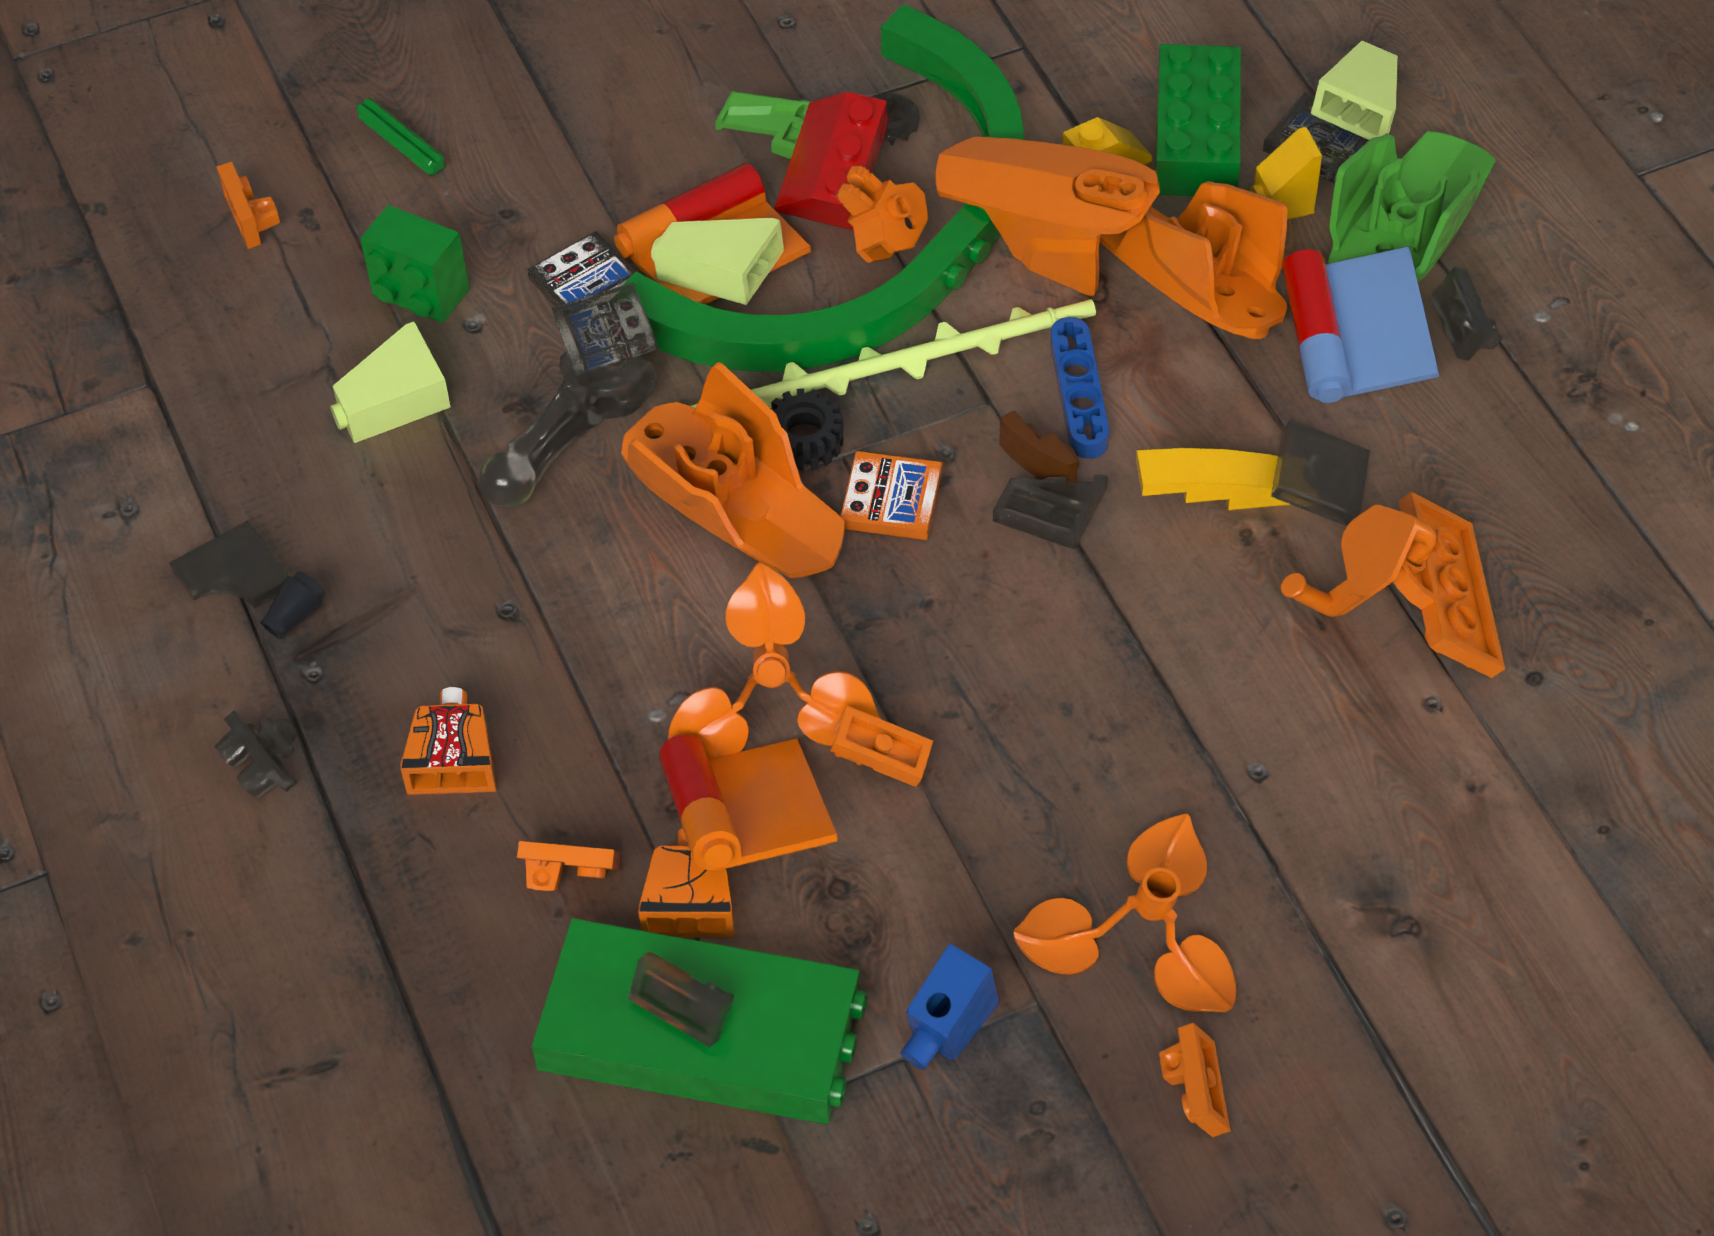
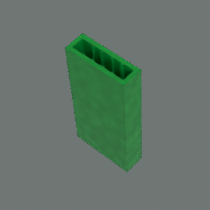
(776, 1048)

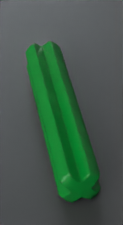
(400, 136)

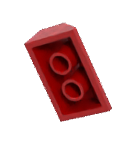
(832, 139)

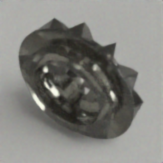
(904, 114)

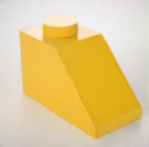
(1107, 137)
(1291, 174)

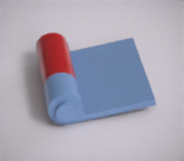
(1358, 323)

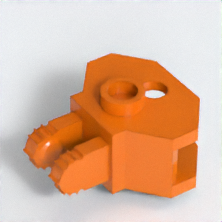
(880, 214)

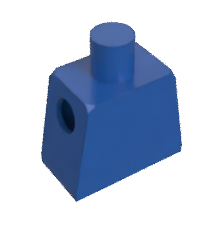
(949, 1007)

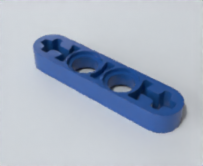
(1081, 386)

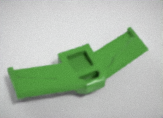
(765, 116)

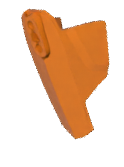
(1049, 200)
(1215, 257)
(739, 476)

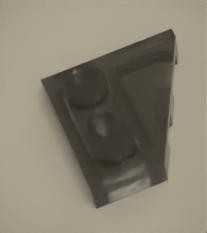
(1050, 507)

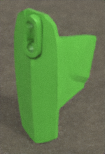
(1406, 201)

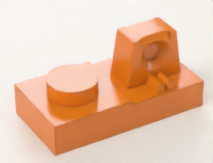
(250, 215)
(881, 746)
(546, 863)
(1197, 1066)

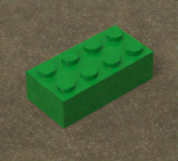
(1197, 117)

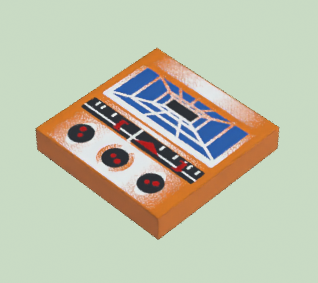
(891, 495)

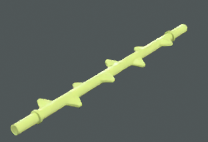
(915, 358)

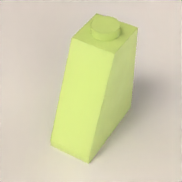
(1359, 92)
(719, 255)
(390, 387)

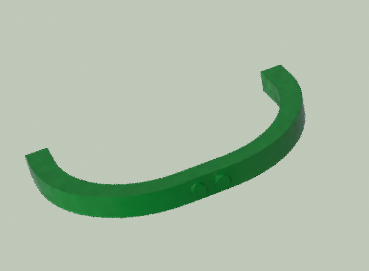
(841, 331)

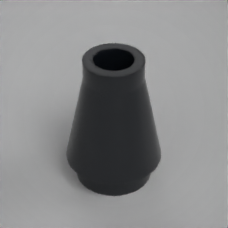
(294, 602)

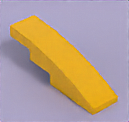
(1209, 475)

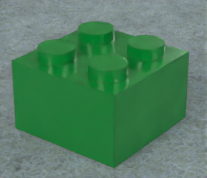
(415, 263)

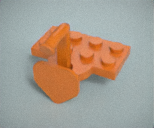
(1431, 562)

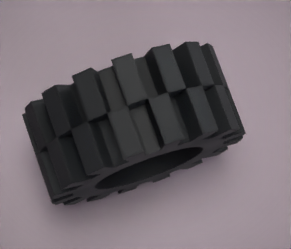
(816, 412)

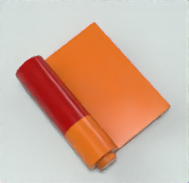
(725, 197)
(745, 802)

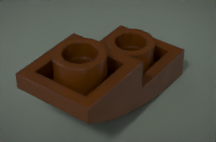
(1037, 455)

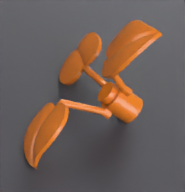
(767, 616)
(1167, 865)

